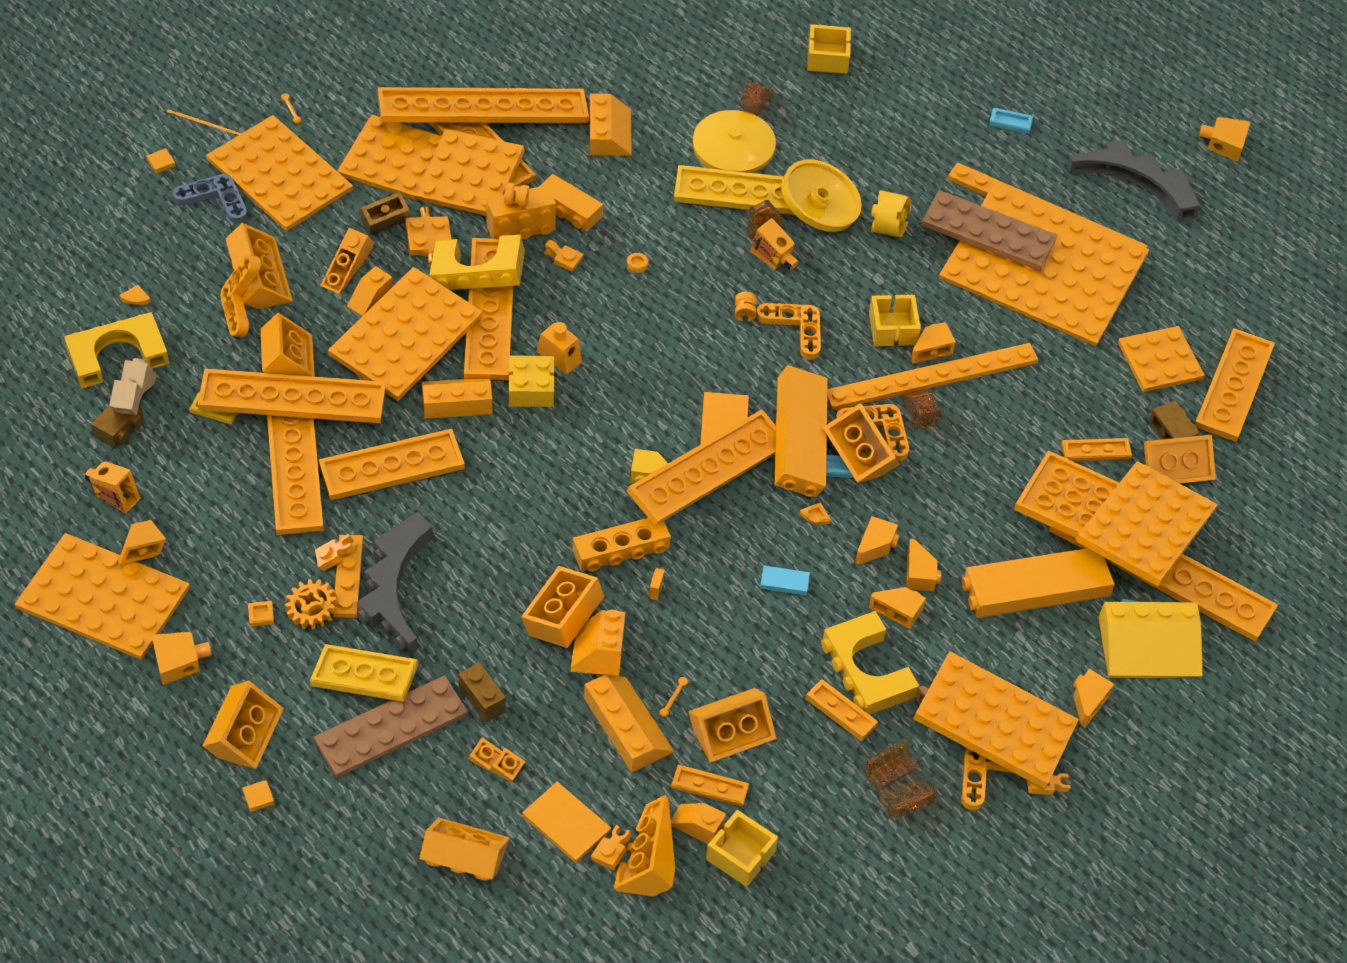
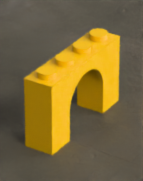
(500, 271)
(139, 331)
(869, 691)

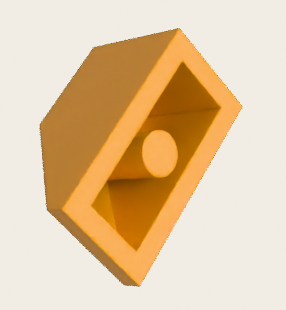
(370, 290)
(933, 343)
(877, 540)
(142, 542)
(921, 568)
(898, 605)
(1090, 695)
(699, 821)

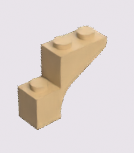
(135, 380)

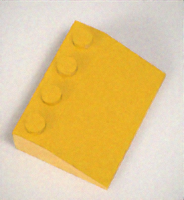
(1151, 639)

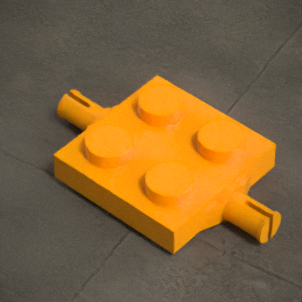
(424, 232)

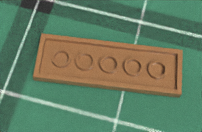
(989, 230)
(390, 726)

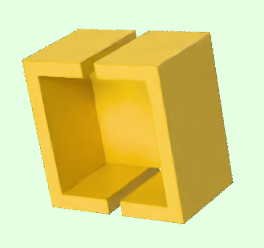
(829, 49)
(899, 326)
(531, 381)
(745, 848)

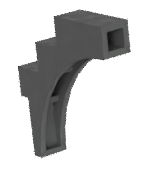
(1144, 171)
(393, 553)

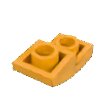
(493, 759)

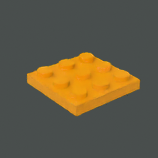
(1161, 359)

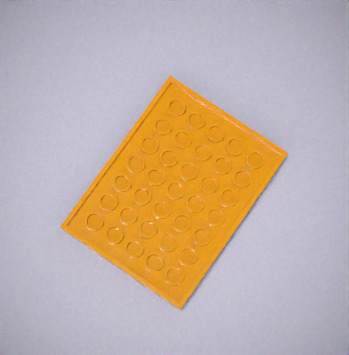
(1077, 284)

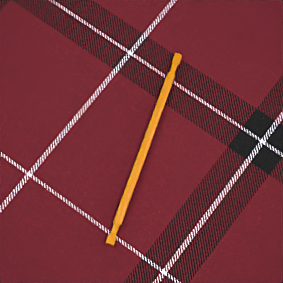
(204, 122)

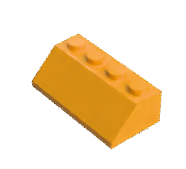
(270, 284)
(626, 721)

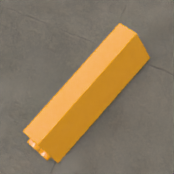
(800, 431)
(1037, 582)

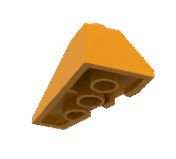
(652, 856)

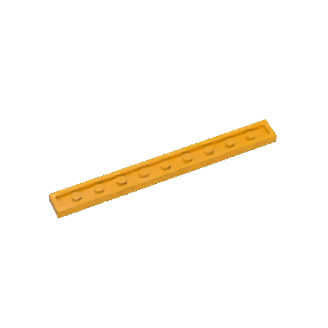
(982, 184)
(931, 376)

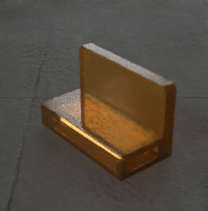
(760, 214)
(890, 766)
(907, 798)

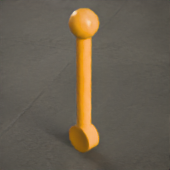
(285, 97)
(664, 712)

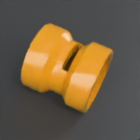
(516, 194)
(745, 306)

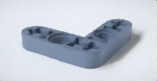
(215, 189)

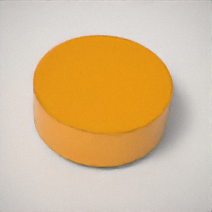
(637, 262)

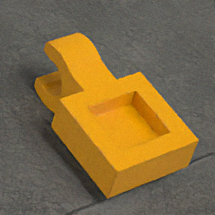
(565, 257)

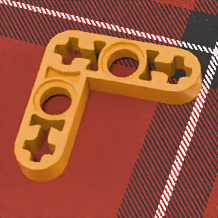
(232, 295)
(799, 318)
(887, 424)
(978, 767)

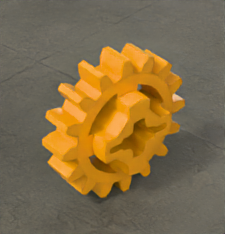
(311, 604)

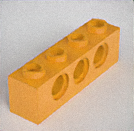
(609, 541)

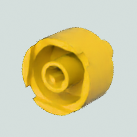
(891, 214)

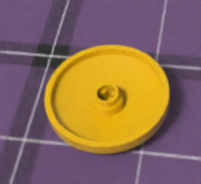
(734, 141)
(821, 195)

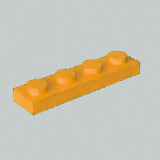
(348, 580)

